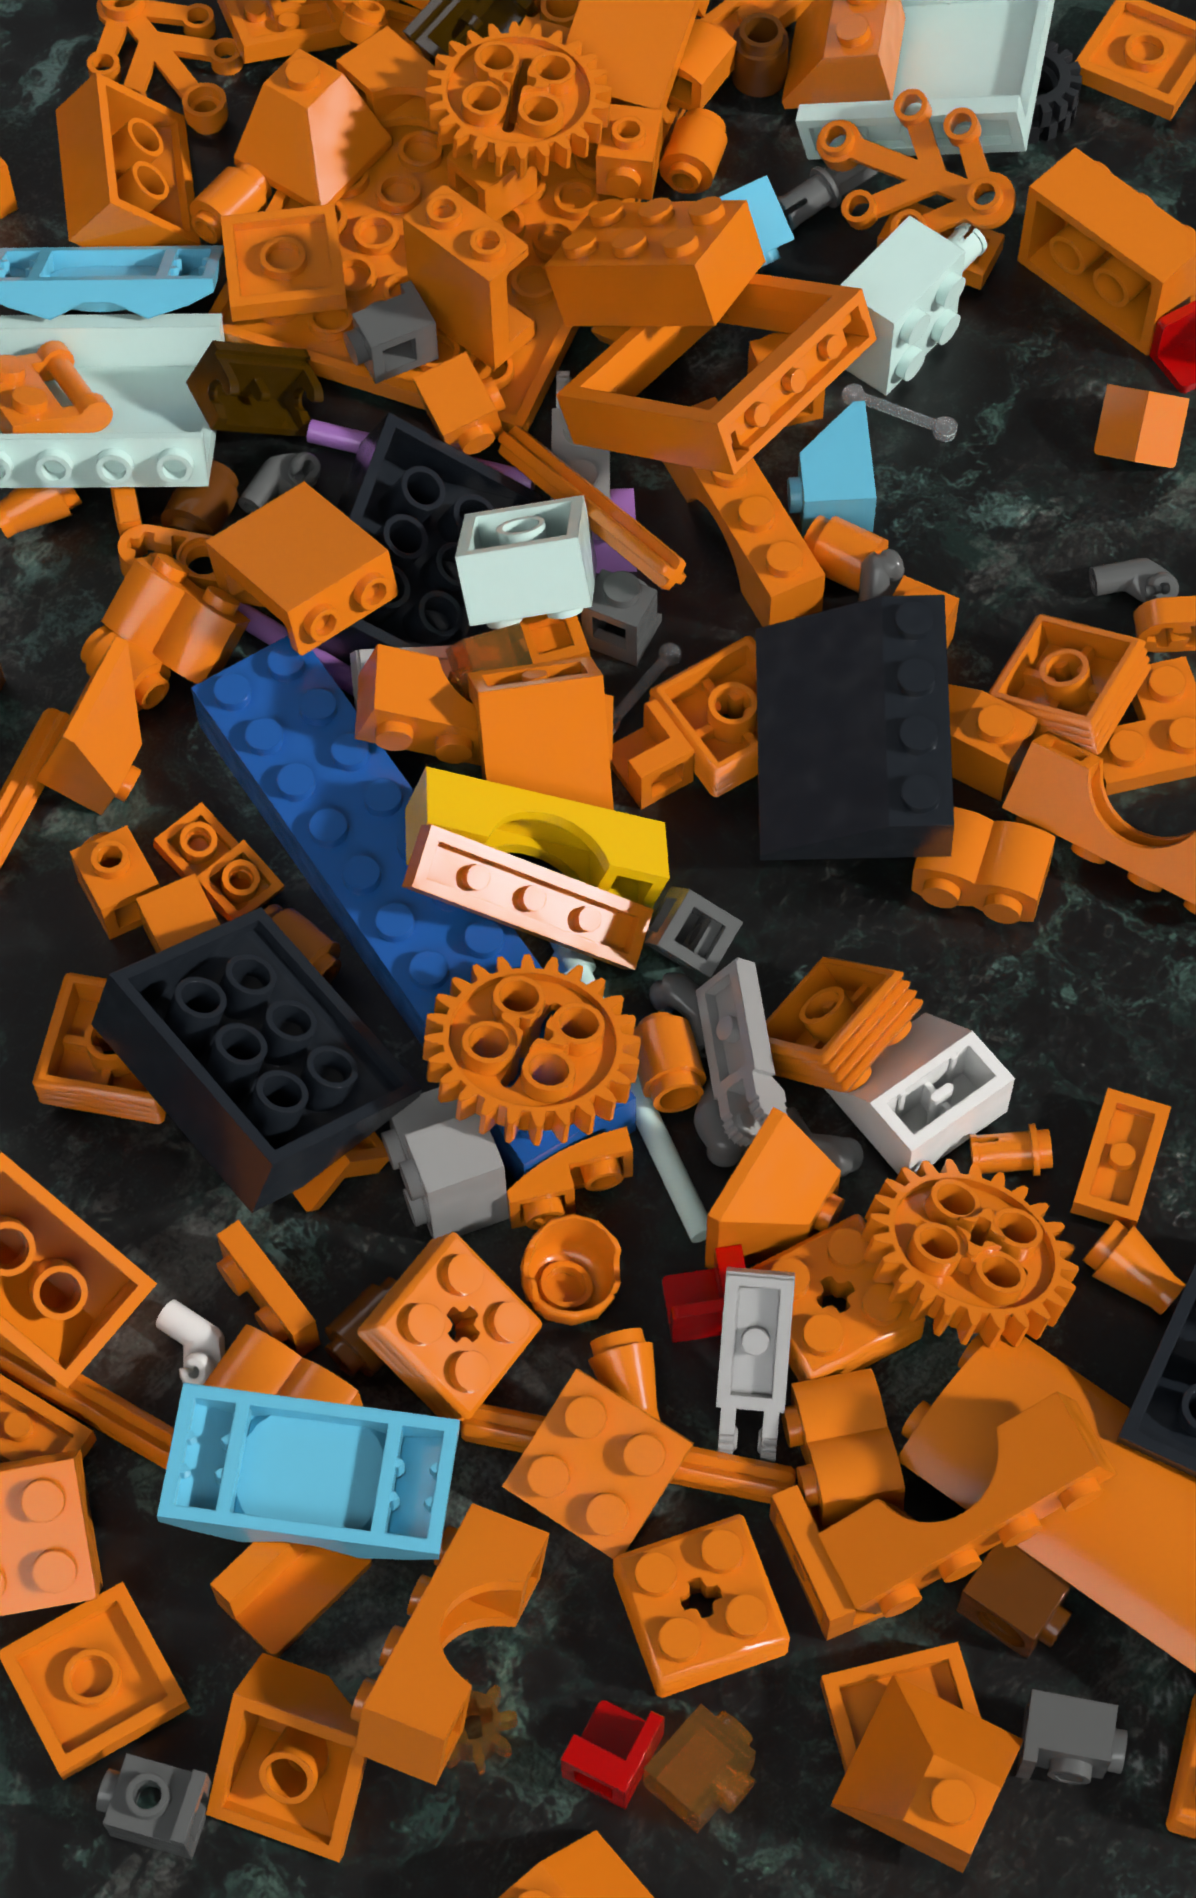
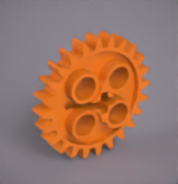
(557, 108)
(564, 1079)
(969, 1253)

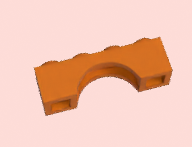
(392, 83)
(768, 551)
(414, 707)
(1065, 795)
(1042, 1464)
(419, 1700)

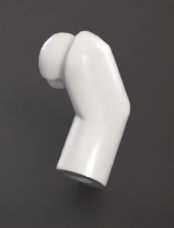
(200, 1339)

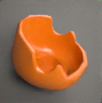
(571, 1269)

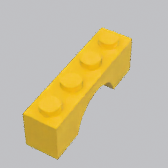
(581, 840)

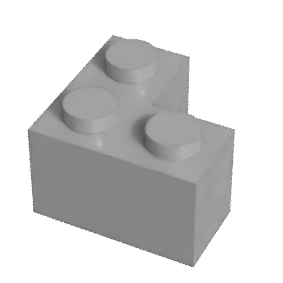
(447, 1167)

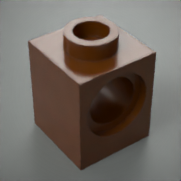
(1016, 1600)

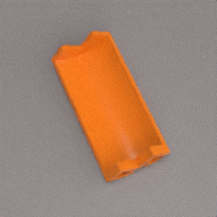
(1123, 1549)

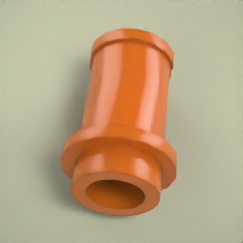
(1012, 1151)

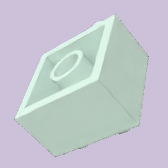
(911, 298)
(527, 562)

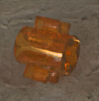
(492, 1724)

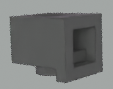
(393, 335)
(628, 604)
(691, 930)
(1070, 1738)
(170, 1825)

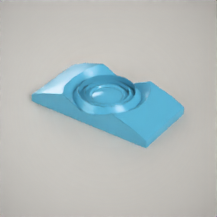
(107, 278)
(309, 1473)

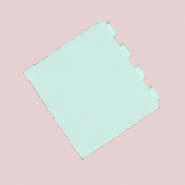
(958, 56)
(142, 374)

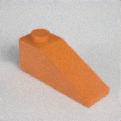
(987, 740)

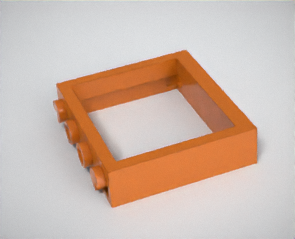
(827, 335)

